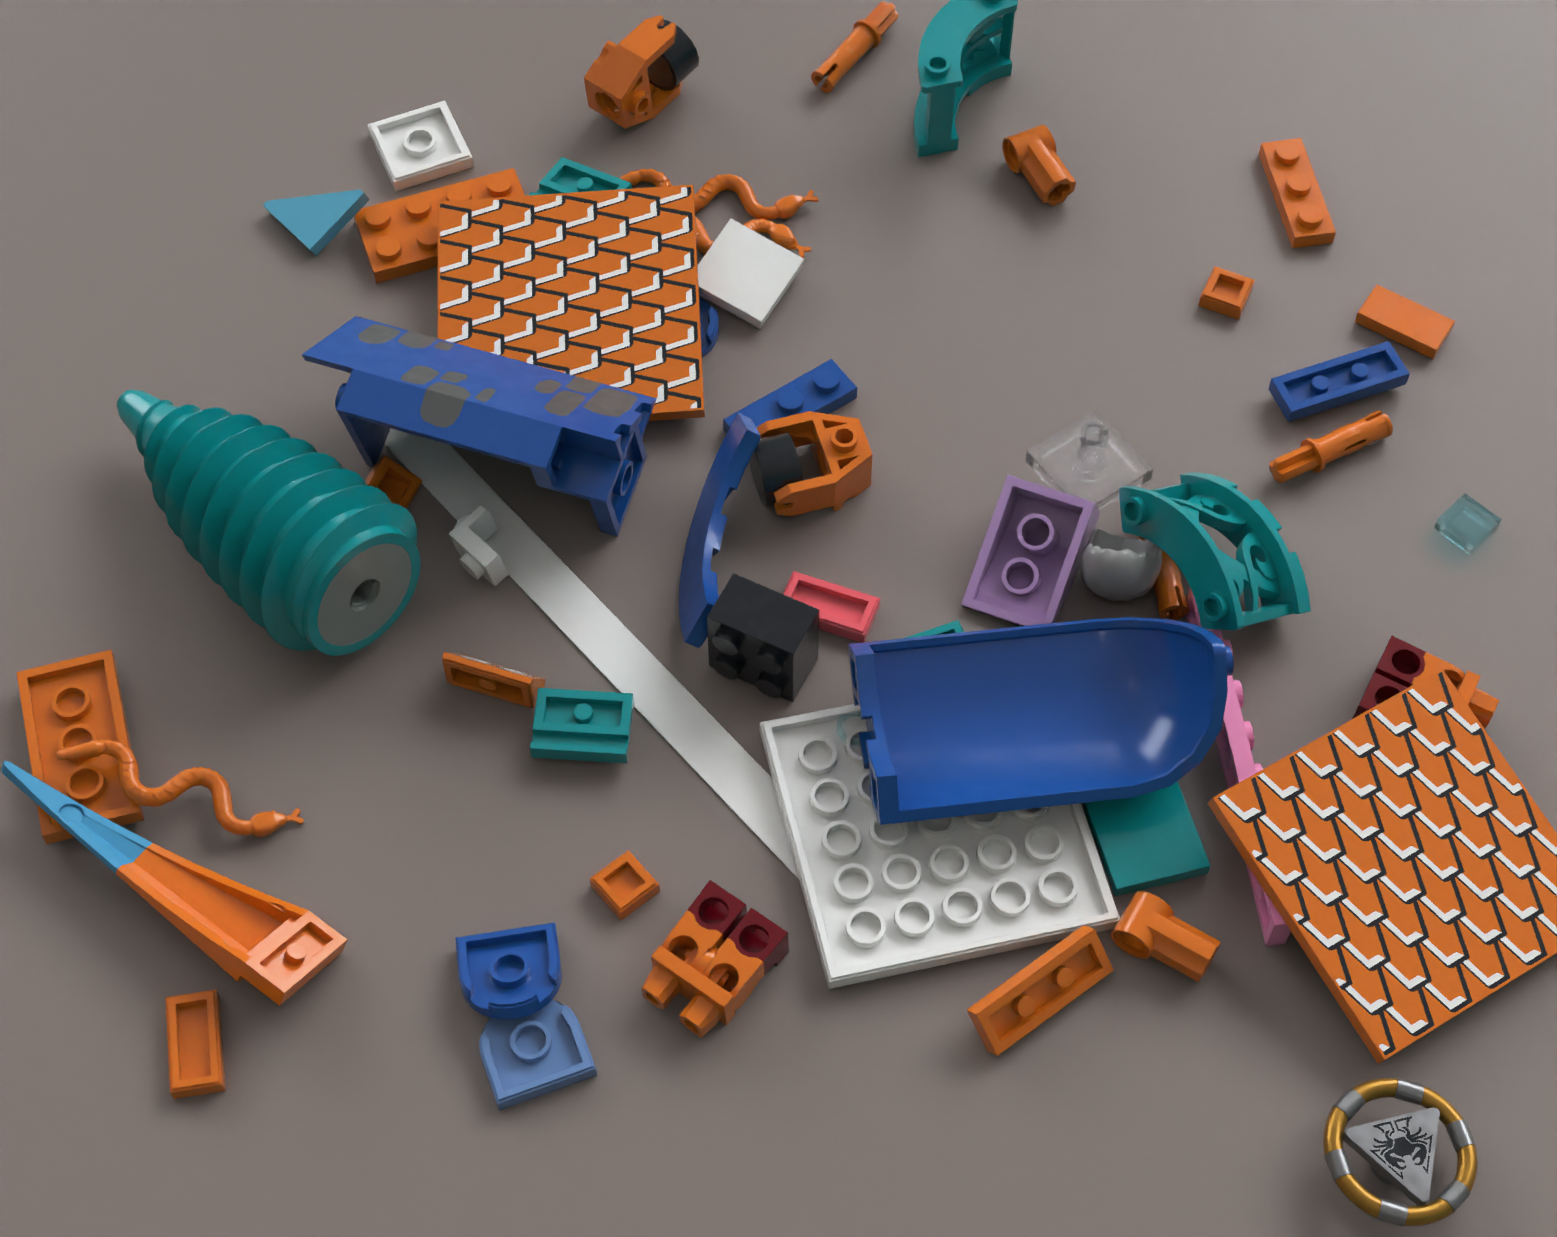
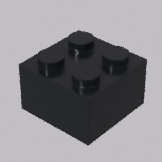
(763, 638)

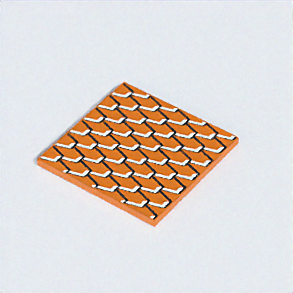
(580, 287)
(1402, 862)

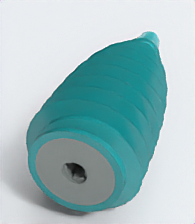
(278, 524)

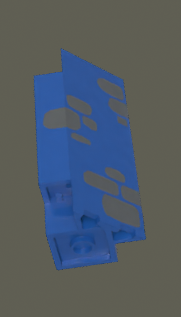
(562, 426)

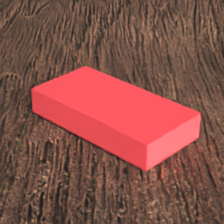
(840, 608)

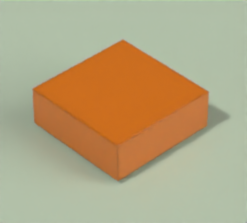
(1226, 292)
(624, 885)

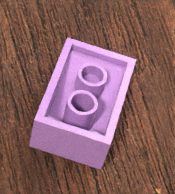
(1030, 553)

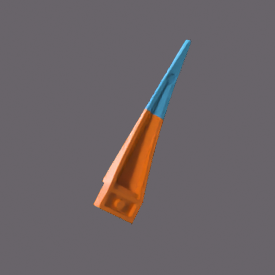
(238, 927)

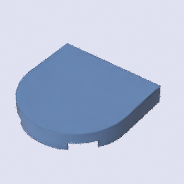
(534, 1054)

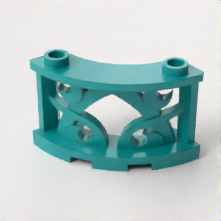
(957, 55)
(1262, 562)

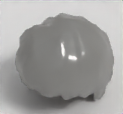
(1119, 566)

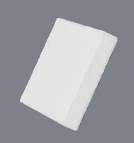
(420, 146)
(746, 273)

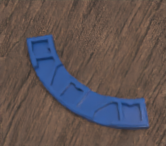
(697, 582)

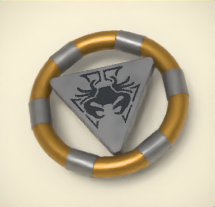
(1400, 1152)

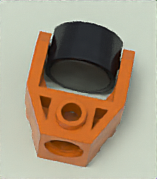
(641, 72)
(839, 453)

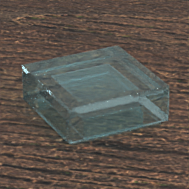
(1467, 523)

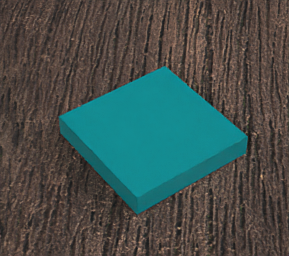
(1146, 840)

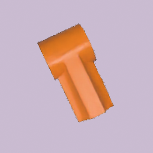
(1036, 157)
(1153, 930)

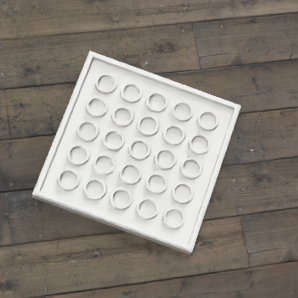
(924, 888)

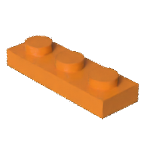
(1297, 193)
(1040, 990)

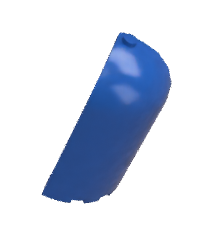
(1035, 714)

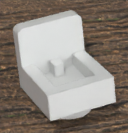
(476, 555)

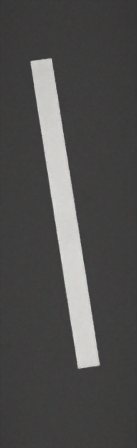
(604, 641)

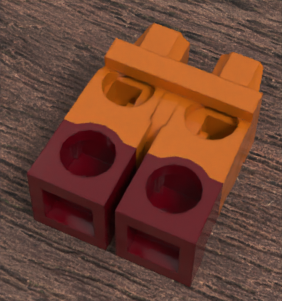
(1406, 665)
(714, 959)

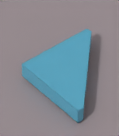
(317, 217)

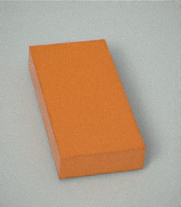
(1404, 321)
(195, 1044)

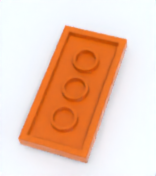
(403, 232)
(63, 709)

